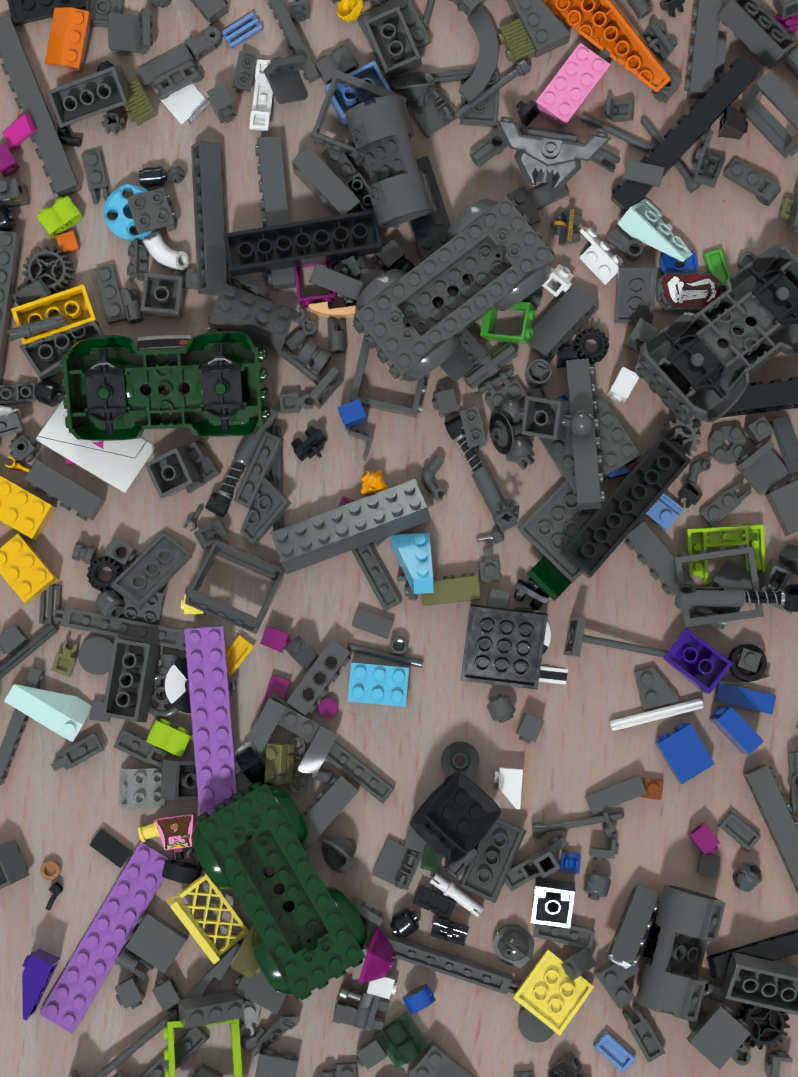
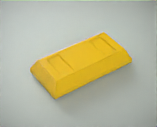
(237, 653)

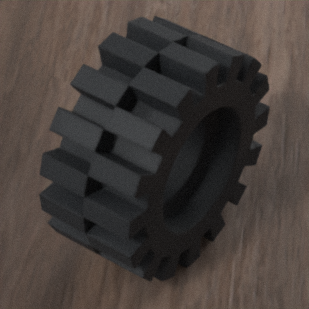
(597, 336)
(94, 570)

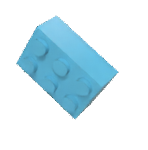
(378, 684)

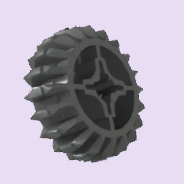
(54, 267)

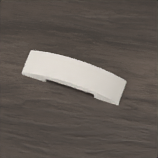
(262, 99)

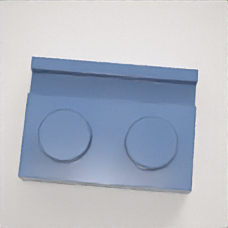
(664, 512)

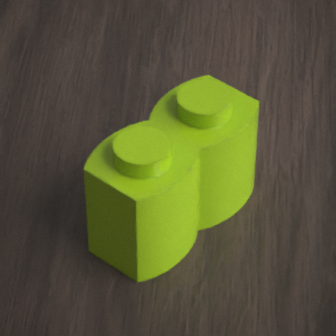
(59, 216)
(169, 737)

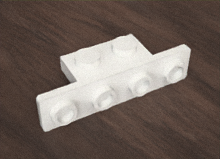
(599, 257)

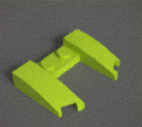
(701, 538)

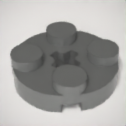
(735, 437)

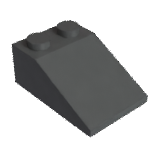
(437, 1063)

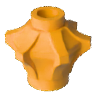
(372, 482)

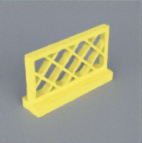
(198, 931)

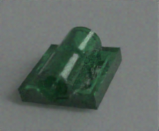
(402, 1040)

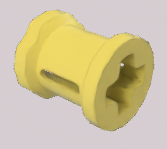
(148, 831)

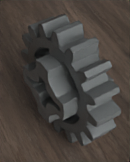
(679, 430)

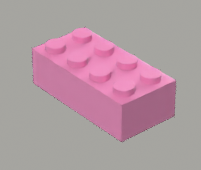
(572, 86)

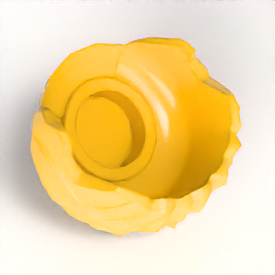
(349, 9)

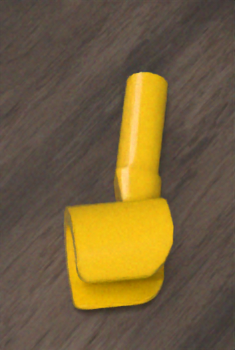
(16, 465)

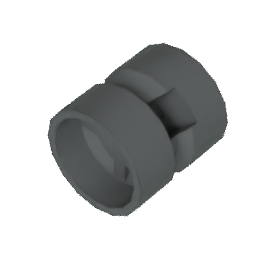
(315, 357)
(538, 373)

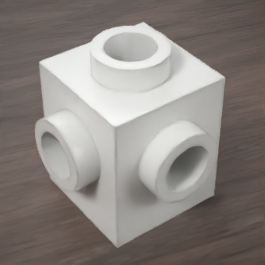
(559, 280)

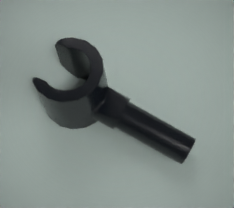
(55, 889)

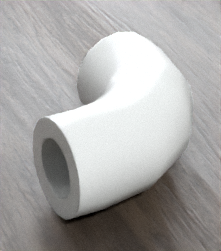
(163, 253)

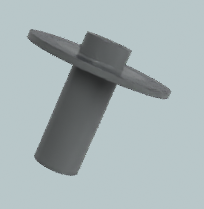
(503, 433)

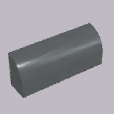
(562, 322)

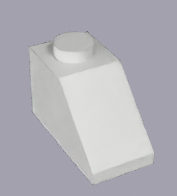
(623, 385)
(510, 784)

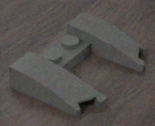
(277, 713)

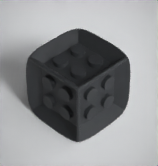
(455, 817)

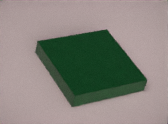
(549, 578)

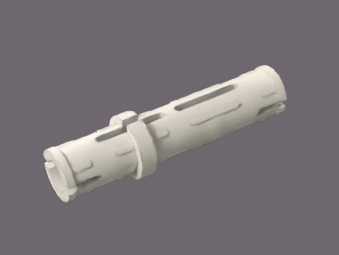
(456, 894)

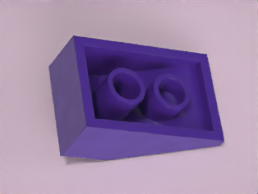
(697, 661)
(35, 979)

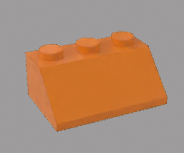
(68, 38)

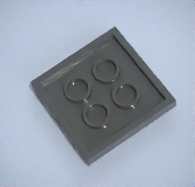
(410, 16)

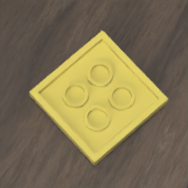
(551, 993)

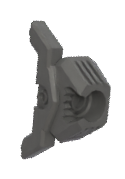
(549, 153)

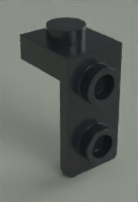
(251, 766)

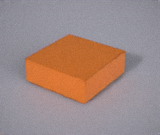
(67, 242)

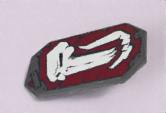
(687, 291)

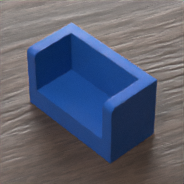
(352, 414)

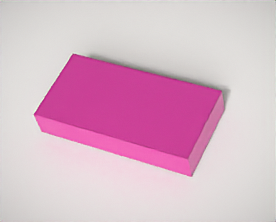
(19, 131)

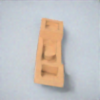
(322, 310)

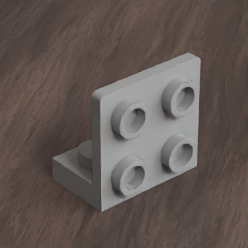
(140, 788)

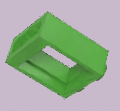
(489, 323)

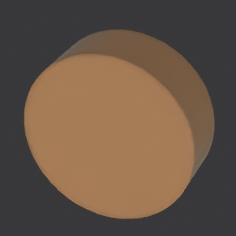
(50, 869)

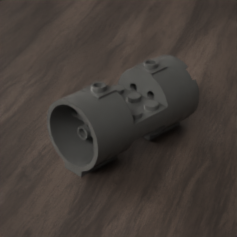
(383, 134)
(672, 979)

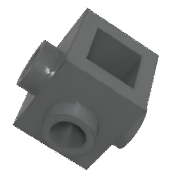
(28, 453)

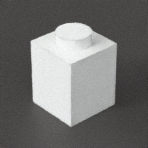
(382, 987)

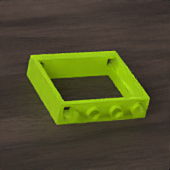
(169, 1054)

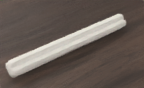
(656, 714)

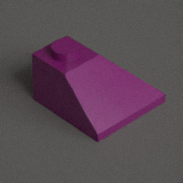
(378, 958)

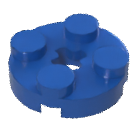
(667, 264)

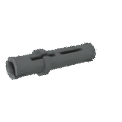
(36, 327)

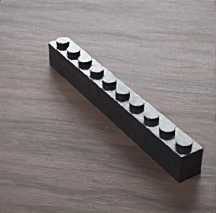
(690, 128)

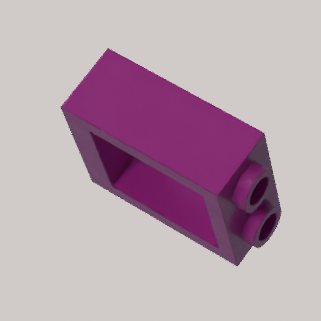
(305, 301)

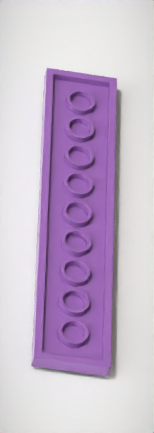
(211, 716)
(105, 938)

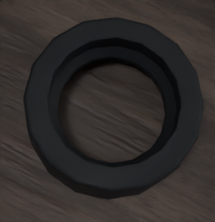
(743, 676)
(181, 871)

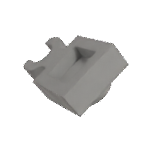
(250, 1015)

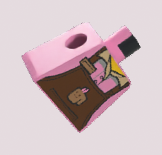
(176, 833)

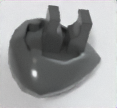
(520, 451)

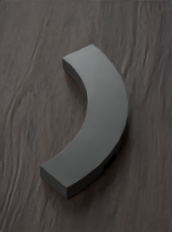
(488, 56)

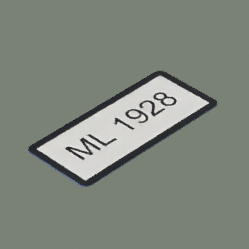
(199, 111)

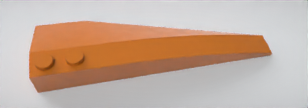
(610, 29)

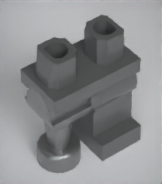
(364, 1013)

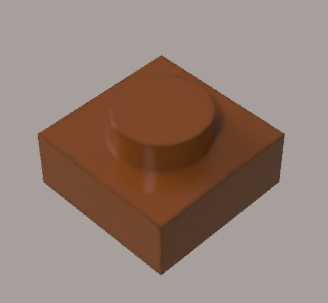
(653, 787)

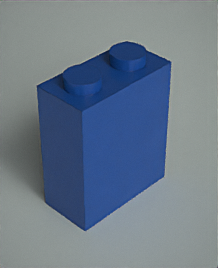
(736, 729)
(684, 752)

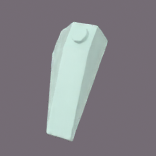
(645, 224)
(54, 710)

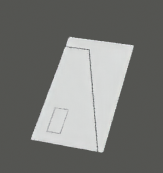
(115, 463)

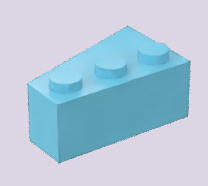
(415, 559)

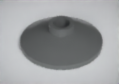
(464, 750)

